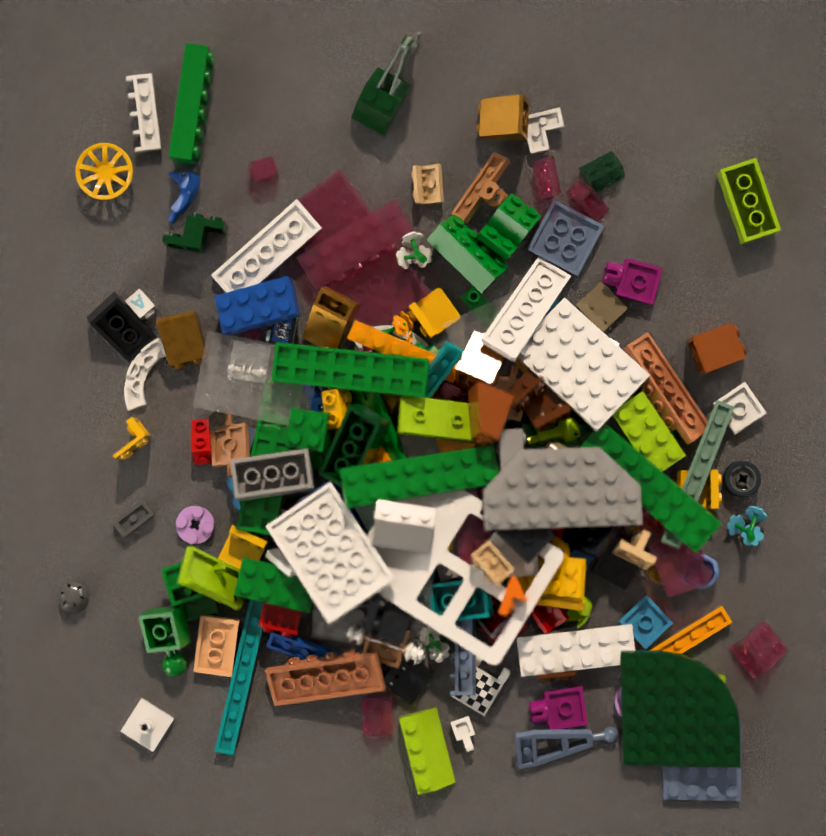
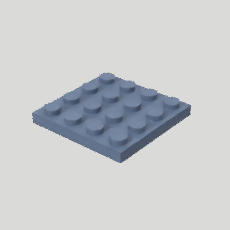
(702, 782)

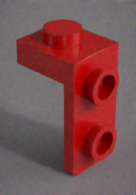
(201, 442)

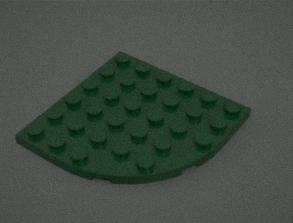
(676, 712)

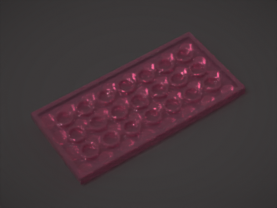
(380, 285)

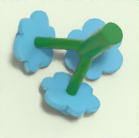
(750, 533)

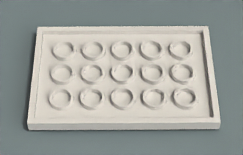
(581, 364)
(330, 553)

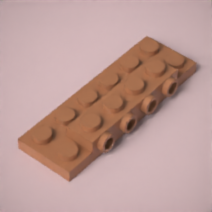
(666, 390)
(325, 677)

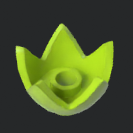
(581, 616)

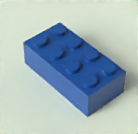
(257, 306)

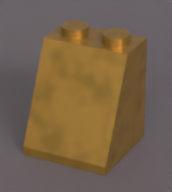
(504, 118)
(182, 339)

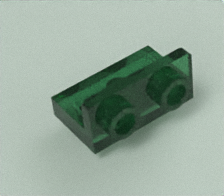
(602, 171)

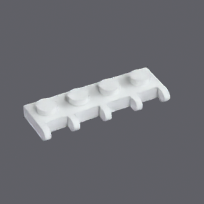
(146, 112)

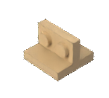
(634, 552)

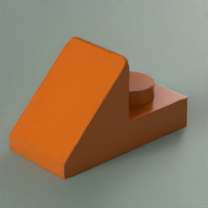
(513, 590)

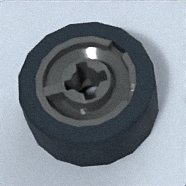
(732, 475)

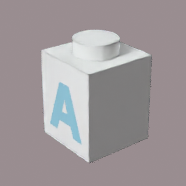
(141, 305)

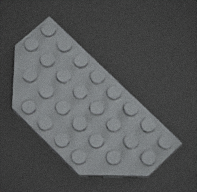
(561, 491)

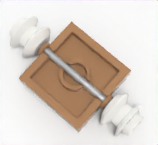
(388, 652)

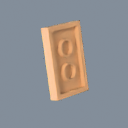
(216, 645)

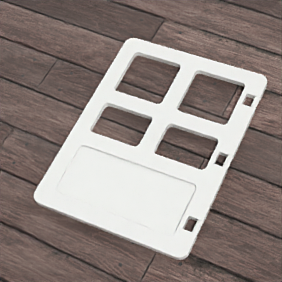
(413, 570)

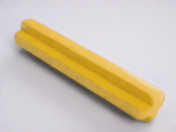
(561, 602)

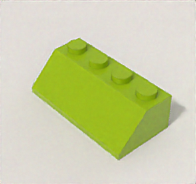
(427, 750)

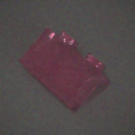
(377, 716)

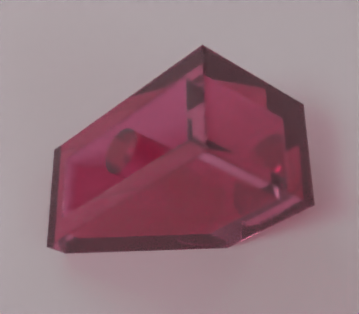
(587, 200)

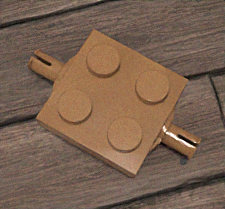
(229, 443)

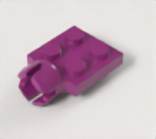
(633, 280)
(560, 708)

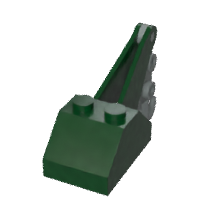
(385, 92)

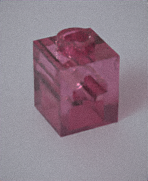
(263, 169)

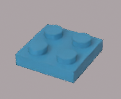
(647, 621)

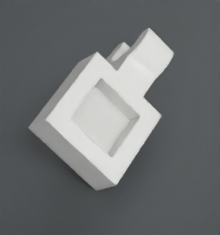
(463, 730)

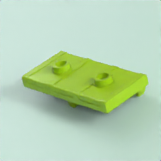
(434, 419)
(210, 577)

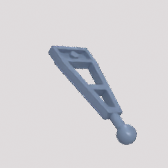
(526, 744)

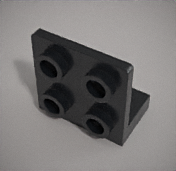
(386, 620)
(407, 679)

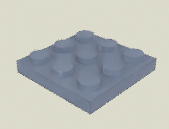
(565, 238)

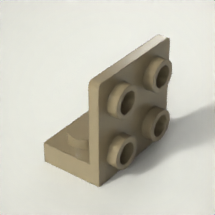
(601, 306)

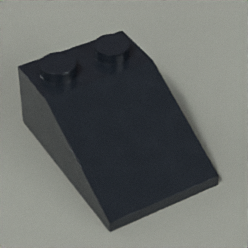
(121, 326)

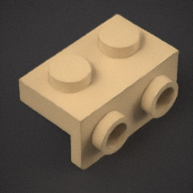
(427, 184)
(492, 562)

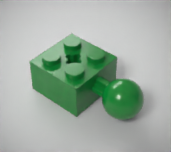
(166, 631)

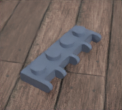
(464, 663)

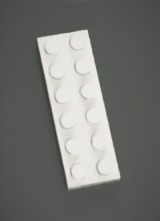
(268, 249)
(525, 309)
(574, 649)

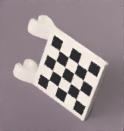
(486, 689)

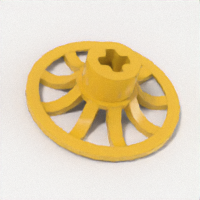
(104, 171)

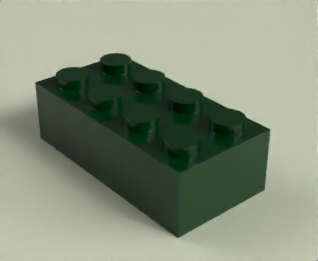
(355, 441)

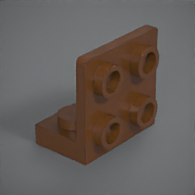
(525, 390)
(547, 410)

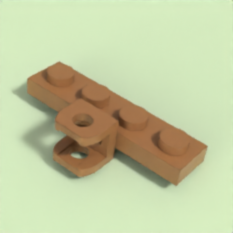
(483, 188)

